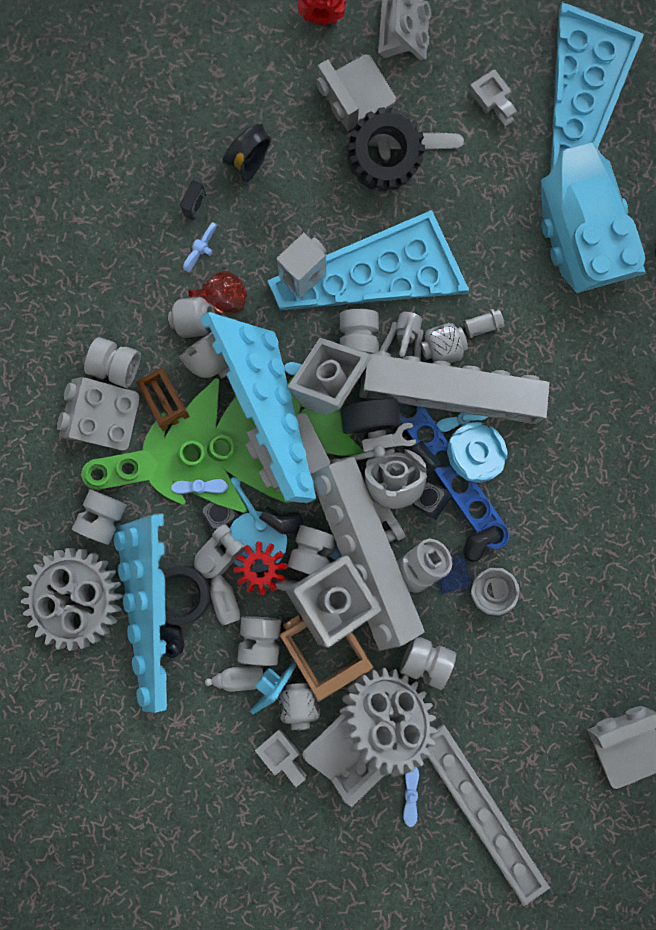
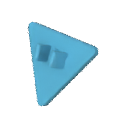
(271, 686)

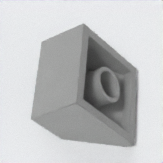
(328, 376)
(333, 601)

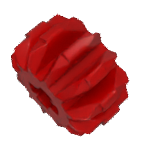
(322, 10)
(254, 577)

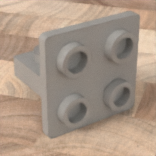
(404, 28)

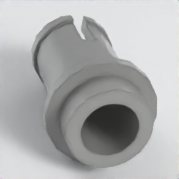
(484, 323)

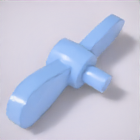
(199, 247)
(214, 486)
(411, 797)

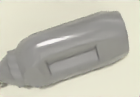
(224, 601)
(237, 678)

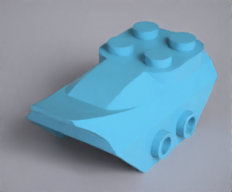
(589, 221)

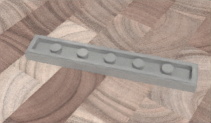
(486, 817)

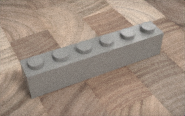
(455, 388)
(366, 544)

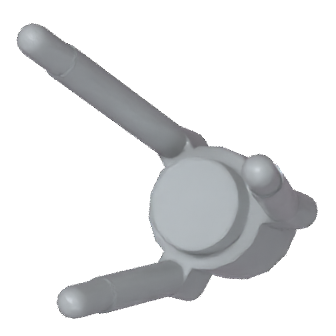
(407, 331)

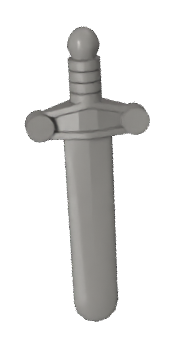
(431, 141)

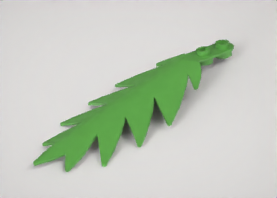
(203, 451)

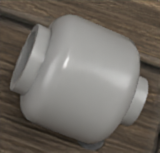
(186, 317)

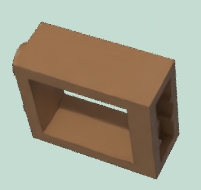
(334, 681)

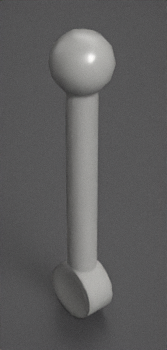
(378, 452)

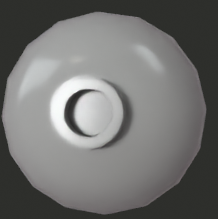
(203, 360)
(392, 482)

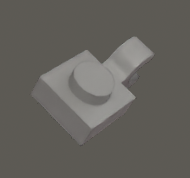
(493, 93)
(380, 438)
(279, 755)

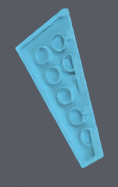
(387, 266)
(264, 395)

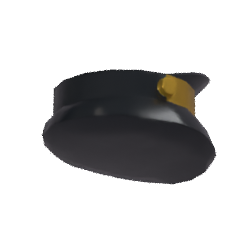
(248, 151)

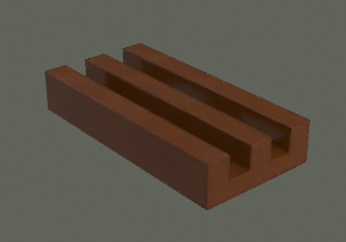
(172, 417)

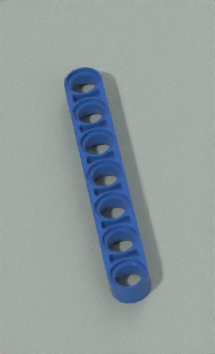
(445, 476)

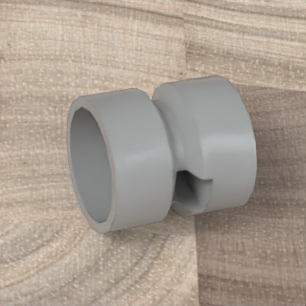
(359, 329)
(107, 361)
(99, 517)
(312, 550)
(425, 565)
(259, 640)
(428, 662)

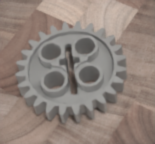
(60, 624)
(389, 722)

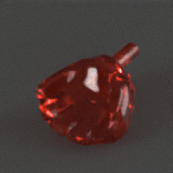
(223, 291)

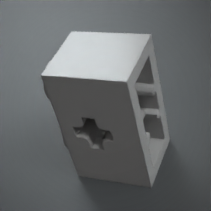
(302, 264)

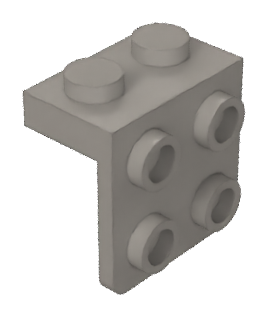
(354, 89)
(98, 413)
(315, 452)
(626, 746)
(333, 758)

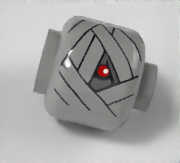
(444, 343)
(298, 706)

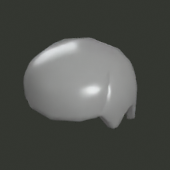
(504, 590)

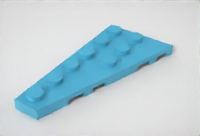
(589, 76)
(145, 605)

